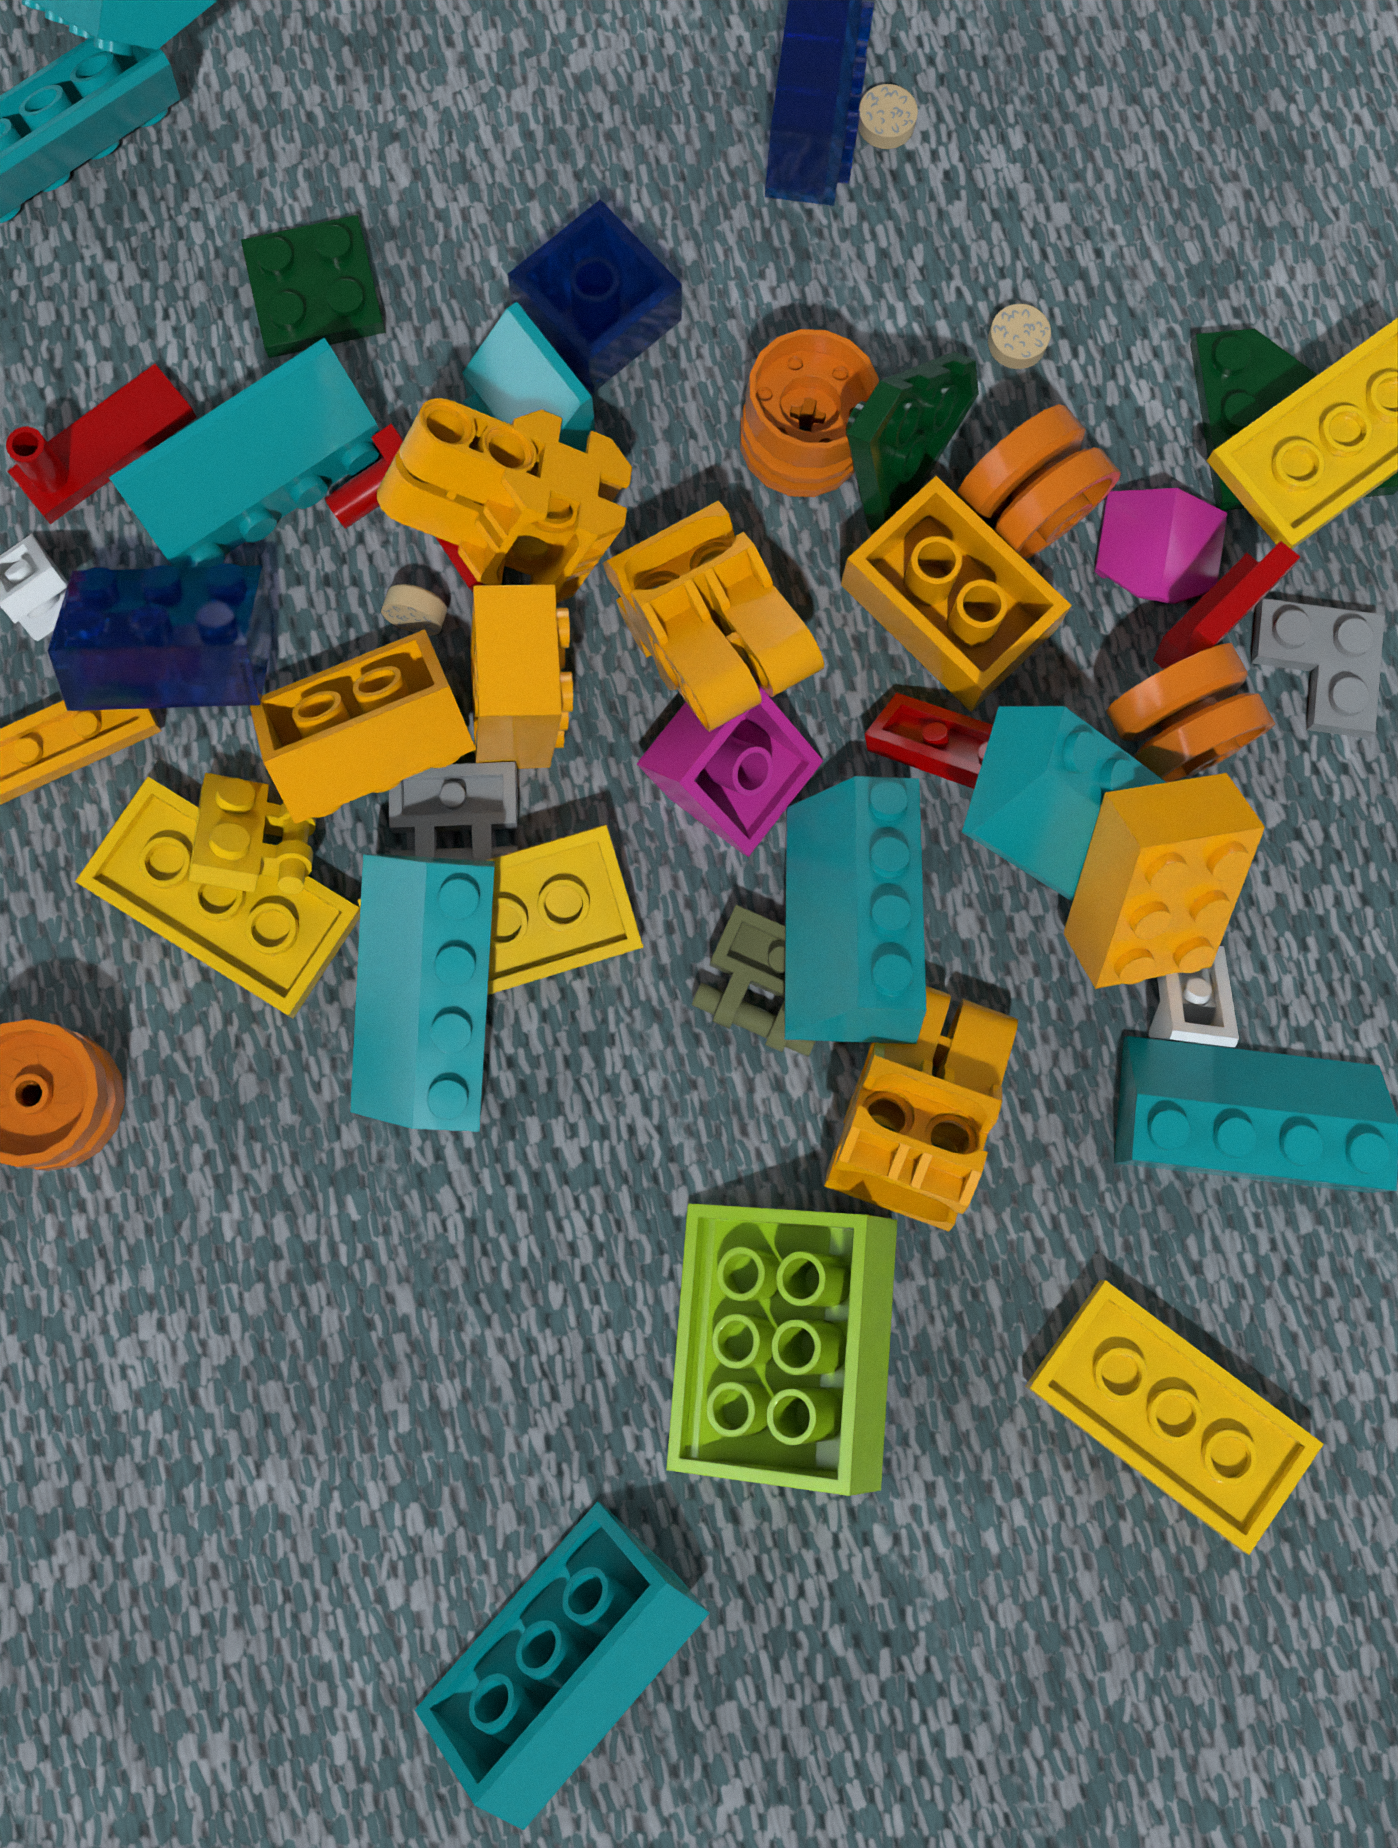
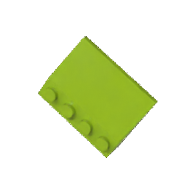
(783, 1348)

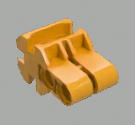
(508, 493)
(711, 616)
(949, 1109)

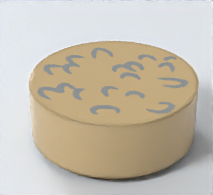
(887, 116)
(1019, 336)
(414, 609)

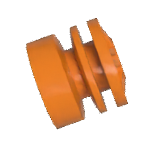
(807, 382)

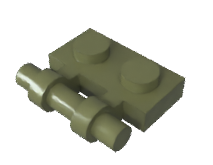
(754, 955)

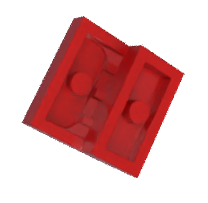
(1225, 605)

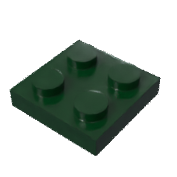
(312, 285)

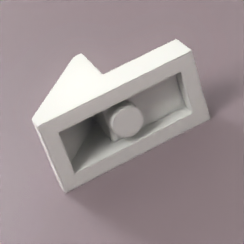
(31, 587)
(1197, 1006)

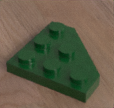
(1239, 381)
(906, 430)

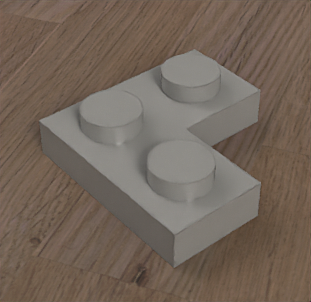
(1340, 652)

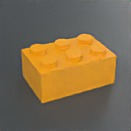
(953, 593)
(517, 675)
(360, 727)
(1161, 879)

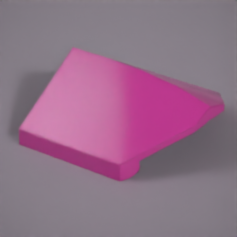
(1160, 544)

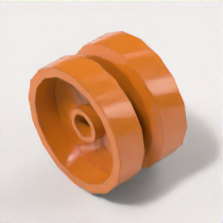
(1039, 481)
(1190, 714)
(78, 1099)

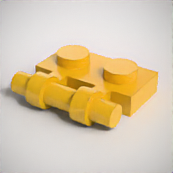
(230, 838)

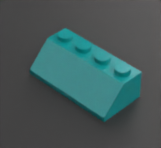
(123, 23)
(76, 114)
(252, 460)
(1045, 791)
(855, 914)
(422, 991)
(1256, 1116)
(559, 1667)

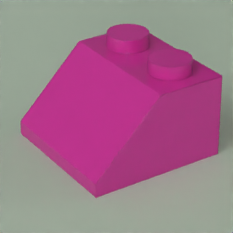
(735, 775)

